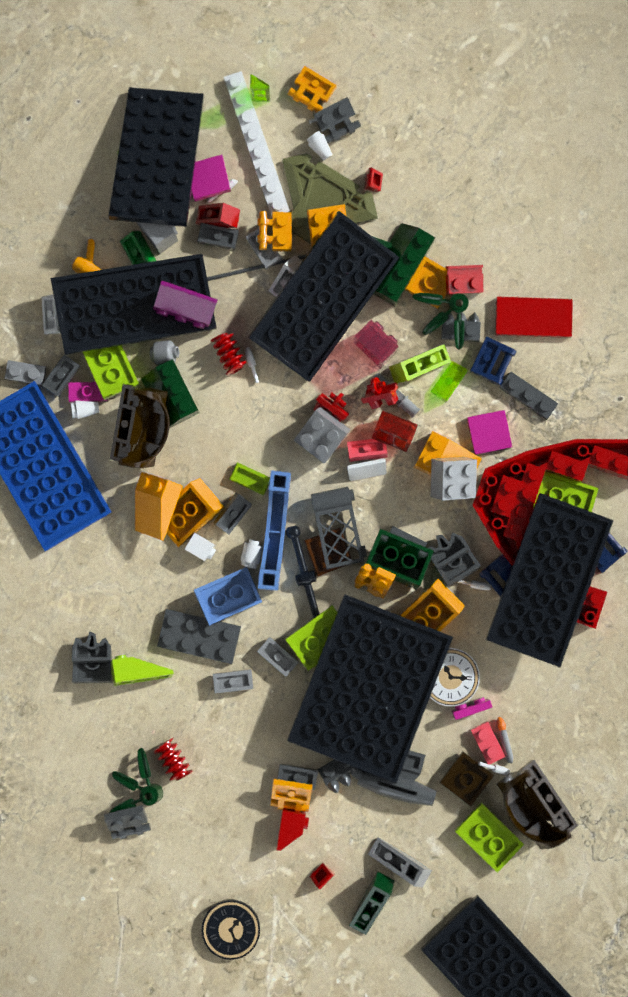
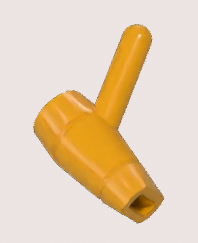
(83, 265)

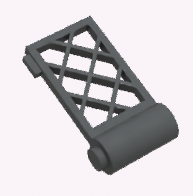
(332, 502)

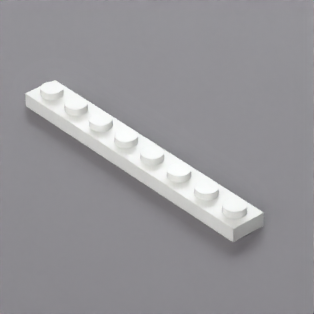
(256, 143)

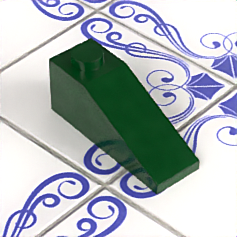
(372, 902)

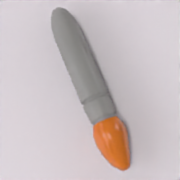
(504, 739)

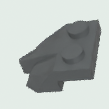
(453, 559)
(91, 661)

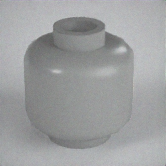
(163, 351)

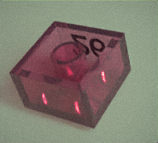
(376, 343)

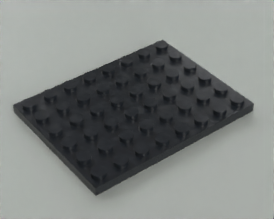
(370, 688)

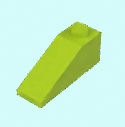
(419, 364)
(133, 670)

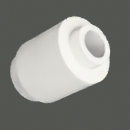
(251, 553)

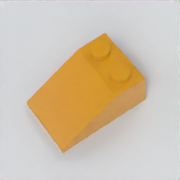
(440, 447)
(155, 504)
(193, 511)
(434, 607)

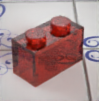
(394, 431)

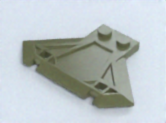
(323, 189)

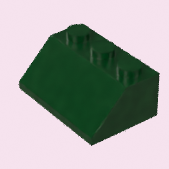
(178, 400)
(400, 557)

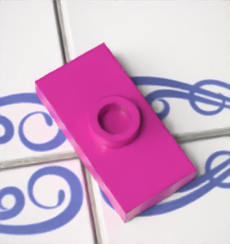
(84, 392)

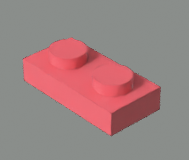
(366, 450)
(487, 742)

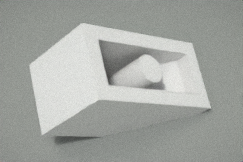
(284, 275)

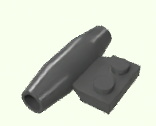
(406, 788)

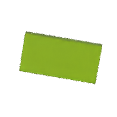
(250, 478)

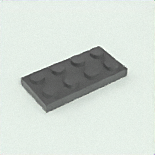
(195, 637)

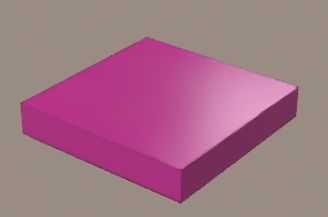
(210, 178)
(489, 432)

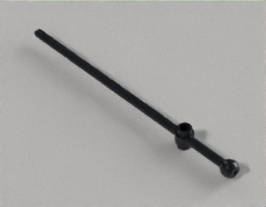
(305, 577)

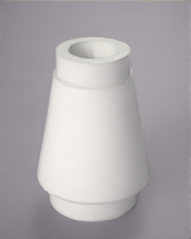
(319, 145)
(84, 408)

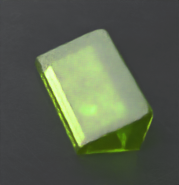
(259, 89)
(449, 381)

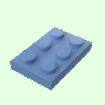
(227, 596)

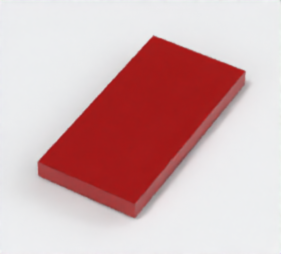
(534, 317)

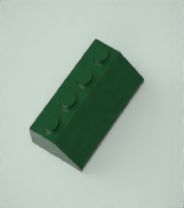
(411, 247)

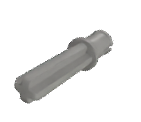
(403, 400)

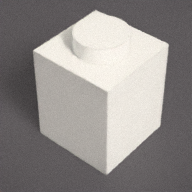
(201, 547)

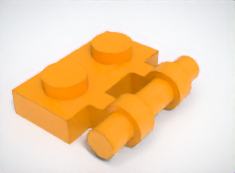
(315, 85)
(281, 231)
(377, 580)
(291, 795)

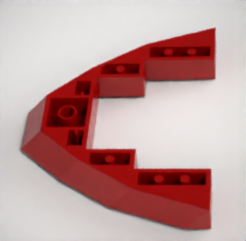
(511, 487)

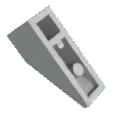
(400, 863)

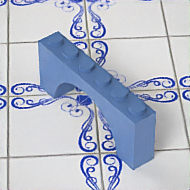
(275, 530)

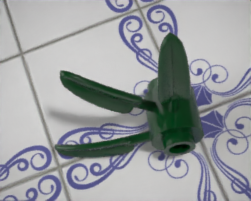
(439, 319)
(130, 783)

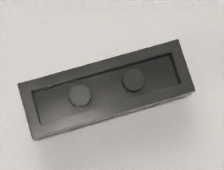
(528, 395)

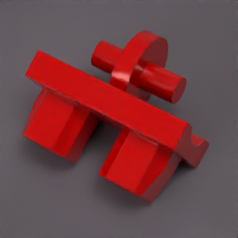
(380, 390)
(326, 403)

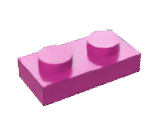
(464, 710)

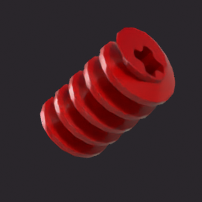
(228, 353)
(172, 760)

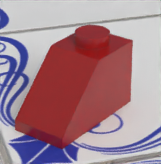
(219, 215)
(291, 827)

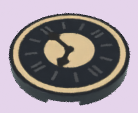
(231, 929)

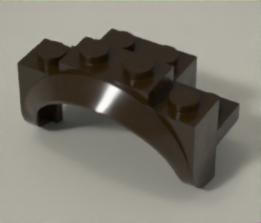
(140, 425)
(534, 805)

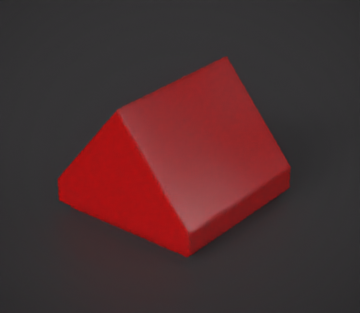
(373, 180)
(321, 876)

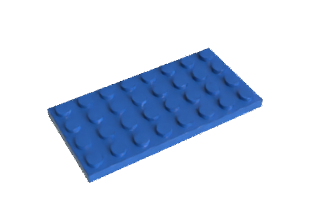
(45, 469)

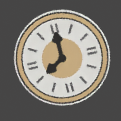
(456, 680)

